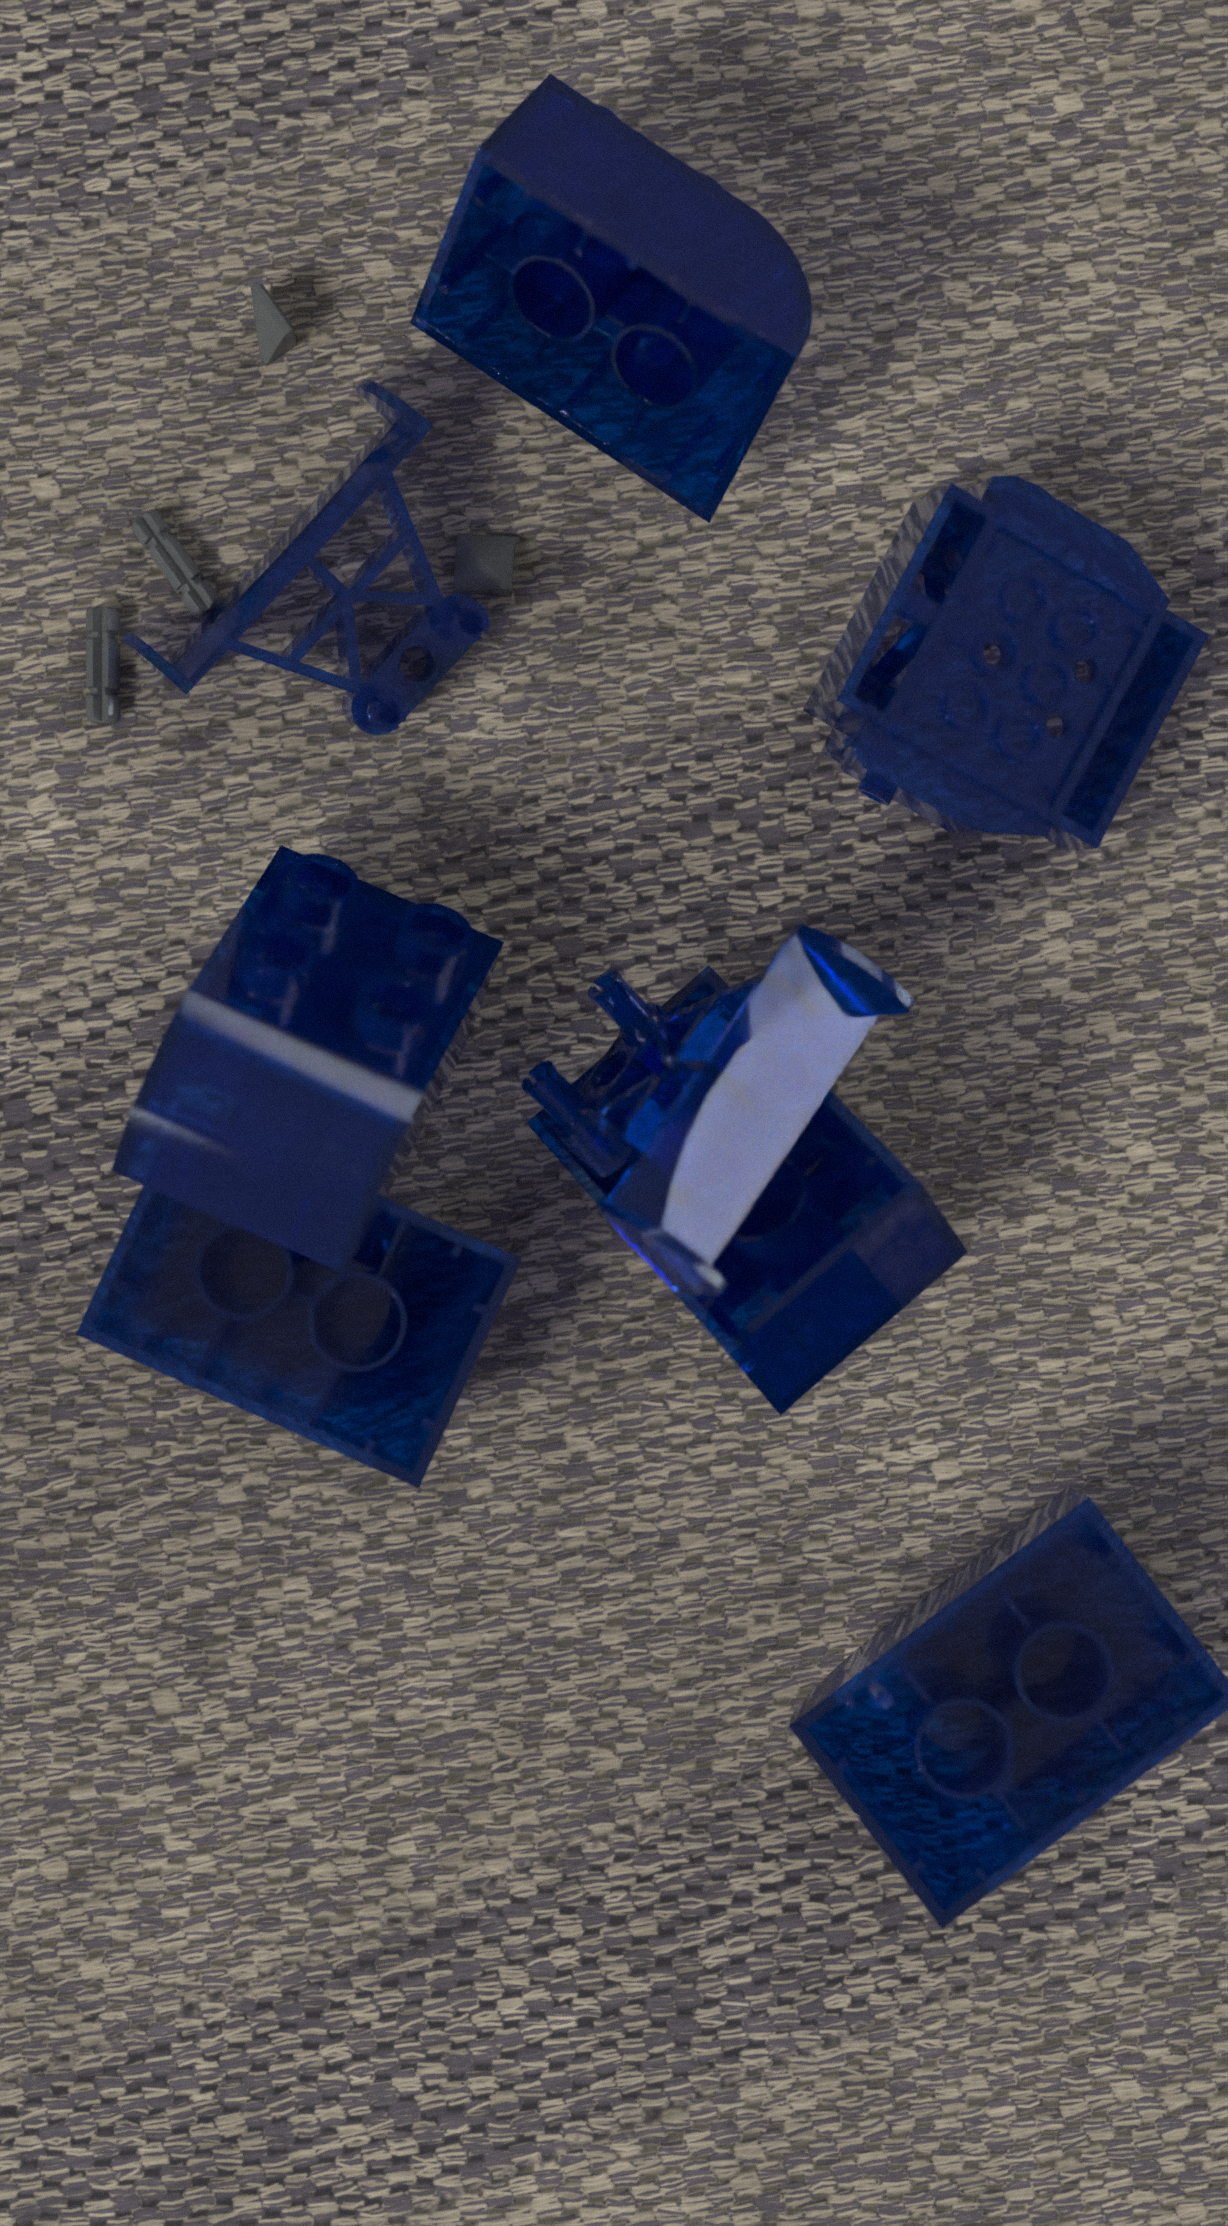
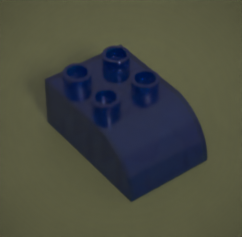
(619, 293)
(308, 1057)
(820, 1254)
(332, 1355)
(1010, 1704)

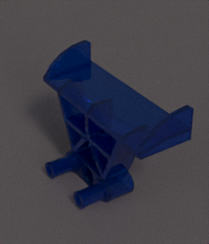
(442, 628)
(713, 1095)

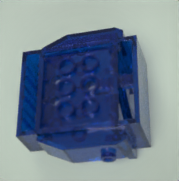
(972, 737)

